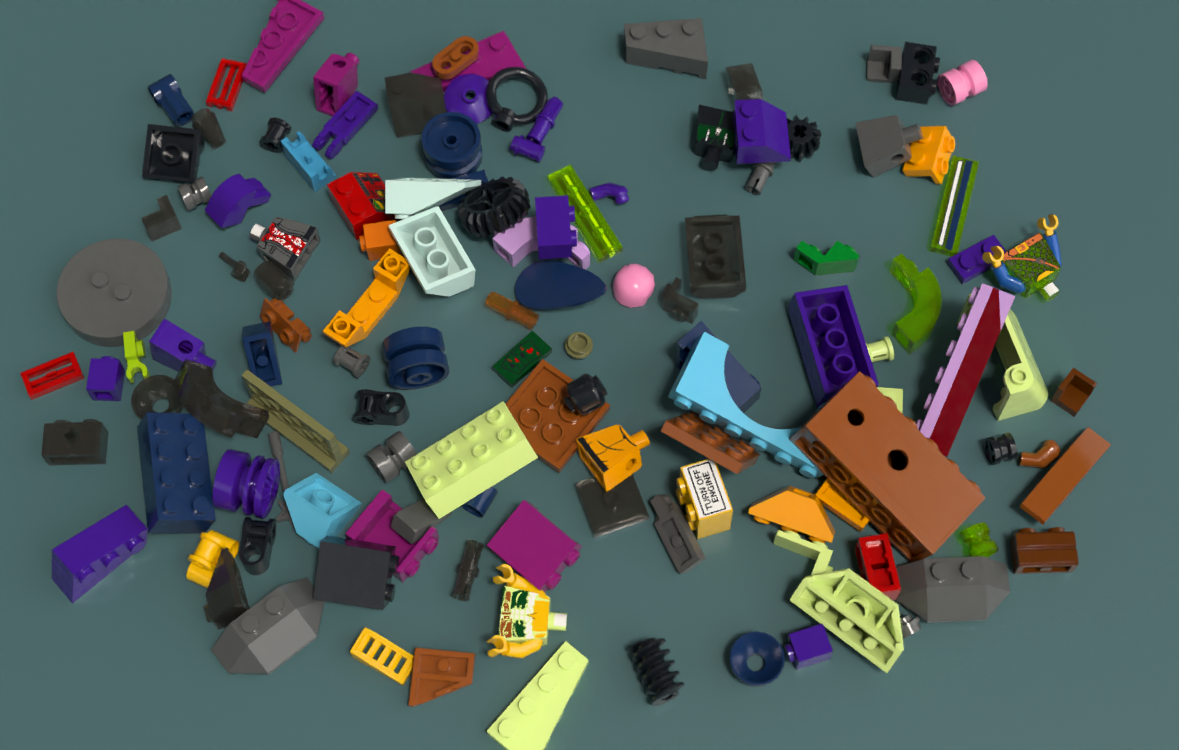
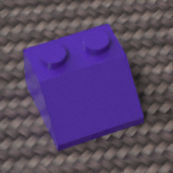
(760, 132)

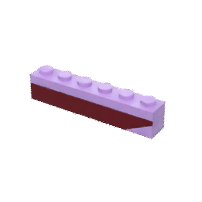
(965, 366)

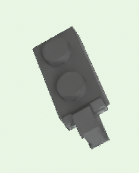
(676, 534)

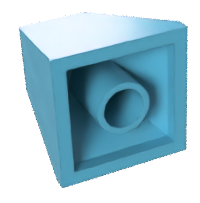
(319, 508)

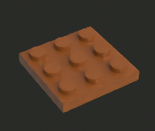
(546, 417)
(711, 442)

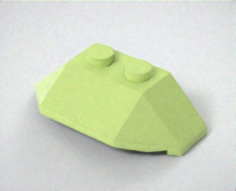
(854, 614)

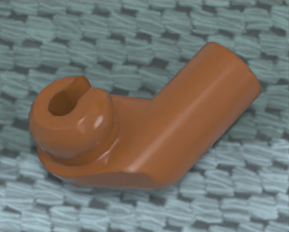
(1042, 458)

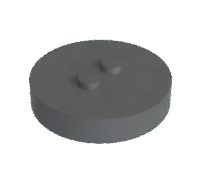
(113, 291)

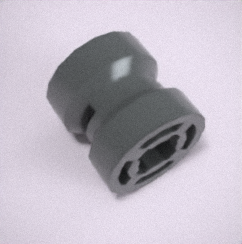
(195, 193)

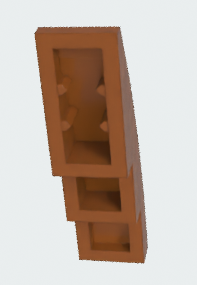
(1065, 475)

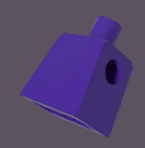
(173, 345)

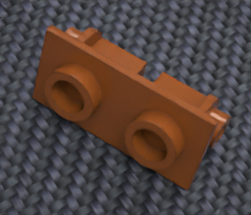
(289, 331)

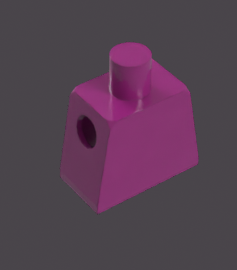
(335, 82)

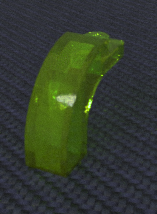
(925, 291)

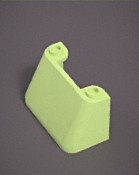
(1022, 380)

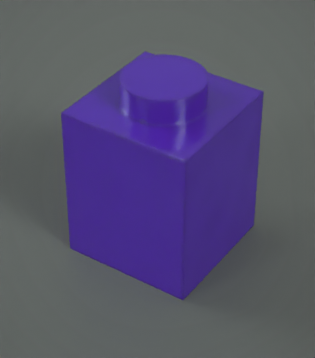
(105, 379)
(808, 647)

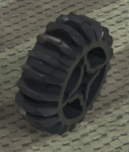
(494, 207)

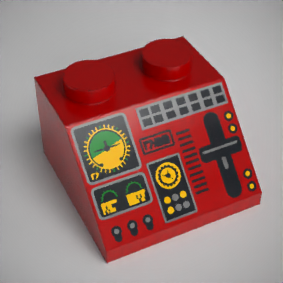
(359, 200)

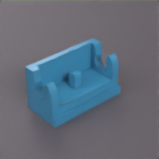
(308, 162)

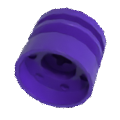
(246, 483)

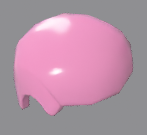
(633, 285)

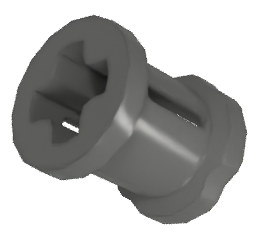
(351, 360)

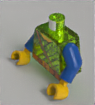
(1031, 264)

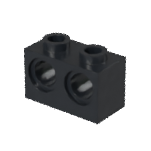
(917, 73)

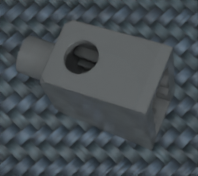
(886, 143)

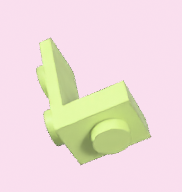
(813, 550)

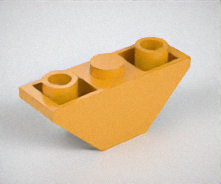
(796, 512)

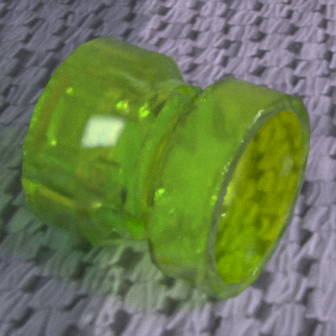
(979, 541)

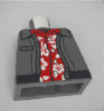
(286, 244)

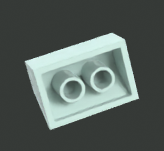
(434, 253)

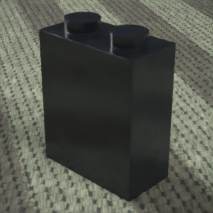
(355, 572)

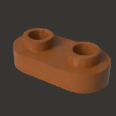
(453, 57)

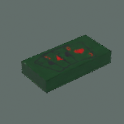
(522, 359)

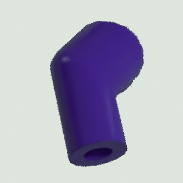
(610, 189)

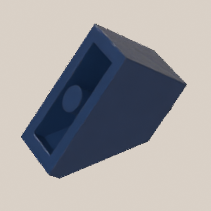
(262, 352)

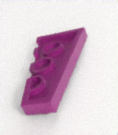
(284, 35)
(494, 55)

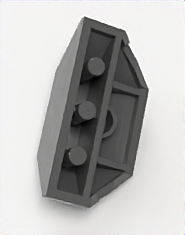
(953, 588)
(271, 630)

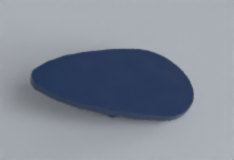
(556, 286)

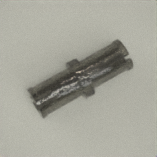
(467, 570)

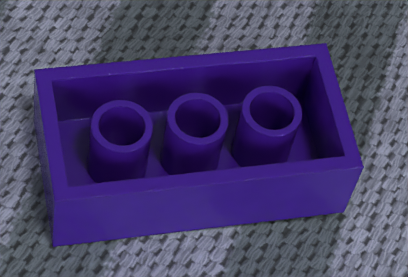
(829, 339)

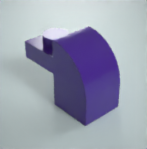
(233, 198)

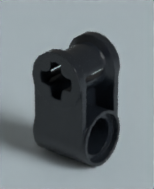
(375, 405)
(257, 539)

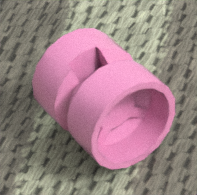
(964, 81)

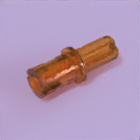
(512, 310)

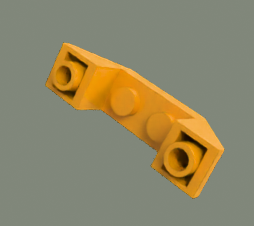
(373, 304)

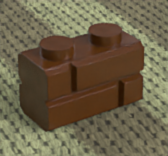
(1043, 551)

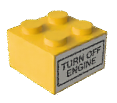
(705, 498)

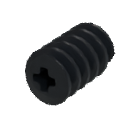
(656, 670)

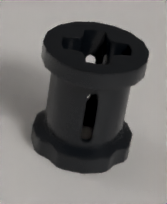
(276, 132)

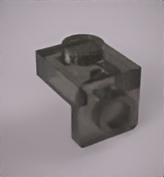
(678, 305)

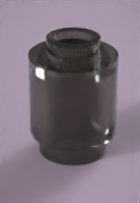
(274, 280)

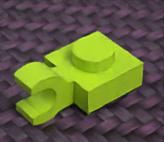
(134, 352)

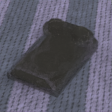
(715, 256)

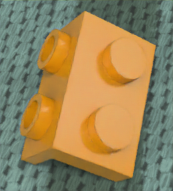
(931, 154)

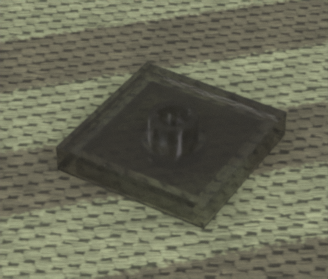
(611, 509)

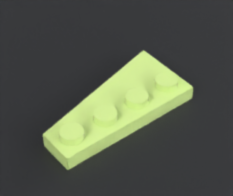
(539, 706)

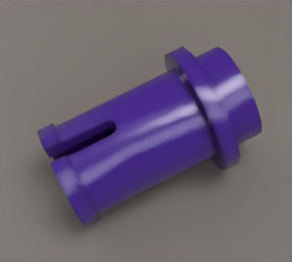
(527, 148)

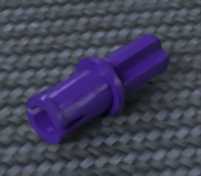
(545, 120)

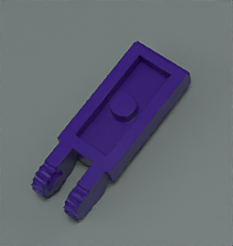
(345, 123)

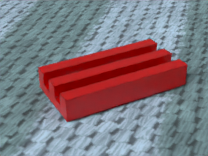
(222, 102)
(52, 380)

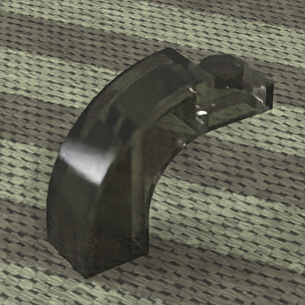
(214, 408)

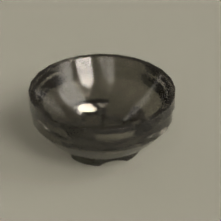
(152, 390)

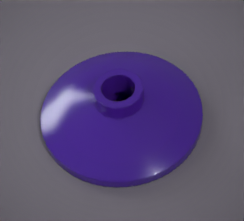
(456, 101)

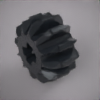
(803, 137)

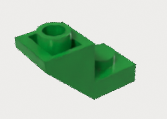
(838, 259)

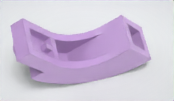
(523, 240)

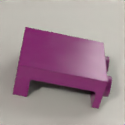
(375, 527)
(535, 546)

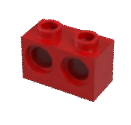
(878, 564)

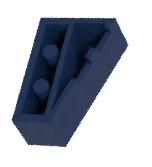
(741, 385)

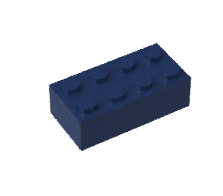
(175, 473)

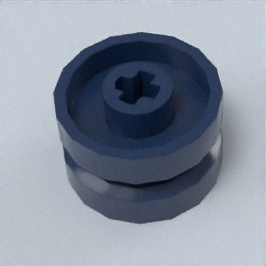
(451, 145)
(415, 358)

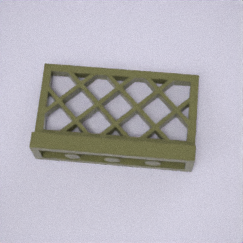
(296, 424)

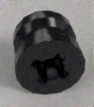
(1001, 448)

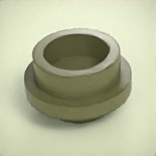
(578, 345)

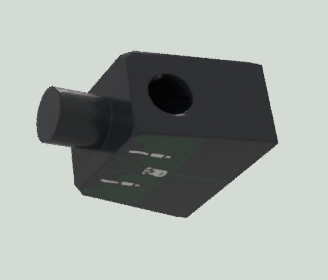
(714, 136)

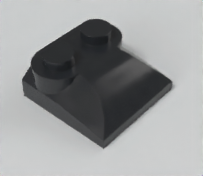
(172, 153)

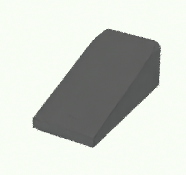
(416, 521)

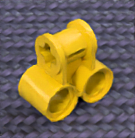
(206, 556)

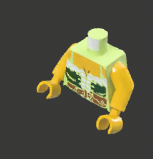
(523, 617)

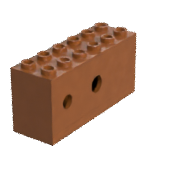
(888, 468)

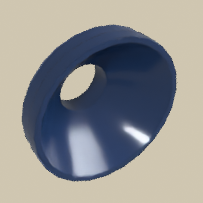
(759, 645)

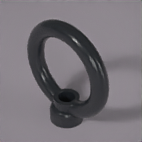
(505, 117)

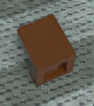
(1073, 392)

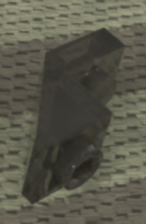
(743, 82)

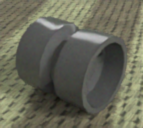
(390, 458)

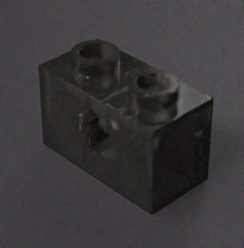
(75, 443)

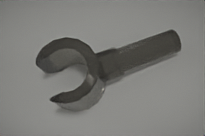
(240, 269)

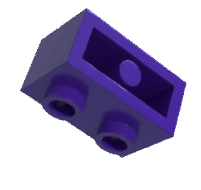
(553, 227)

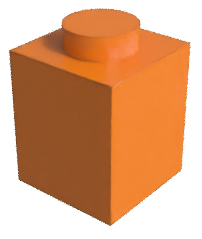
(378, 240)

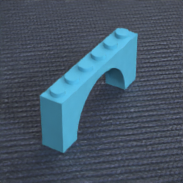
(704, 390)

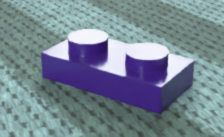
(970, 263)

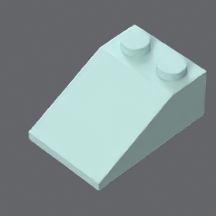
(414, 195)

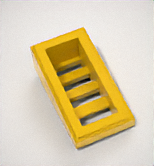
(368, 635)

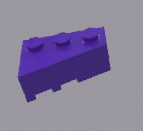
(97, 552)

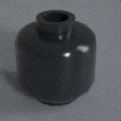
(585, 394)

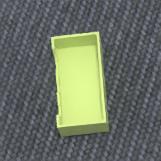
(470, 460)

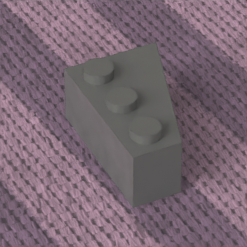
(667, 45)

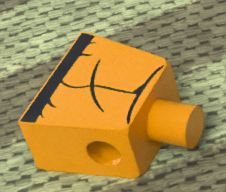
(612, 454)

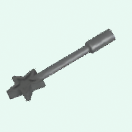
(277, 452)

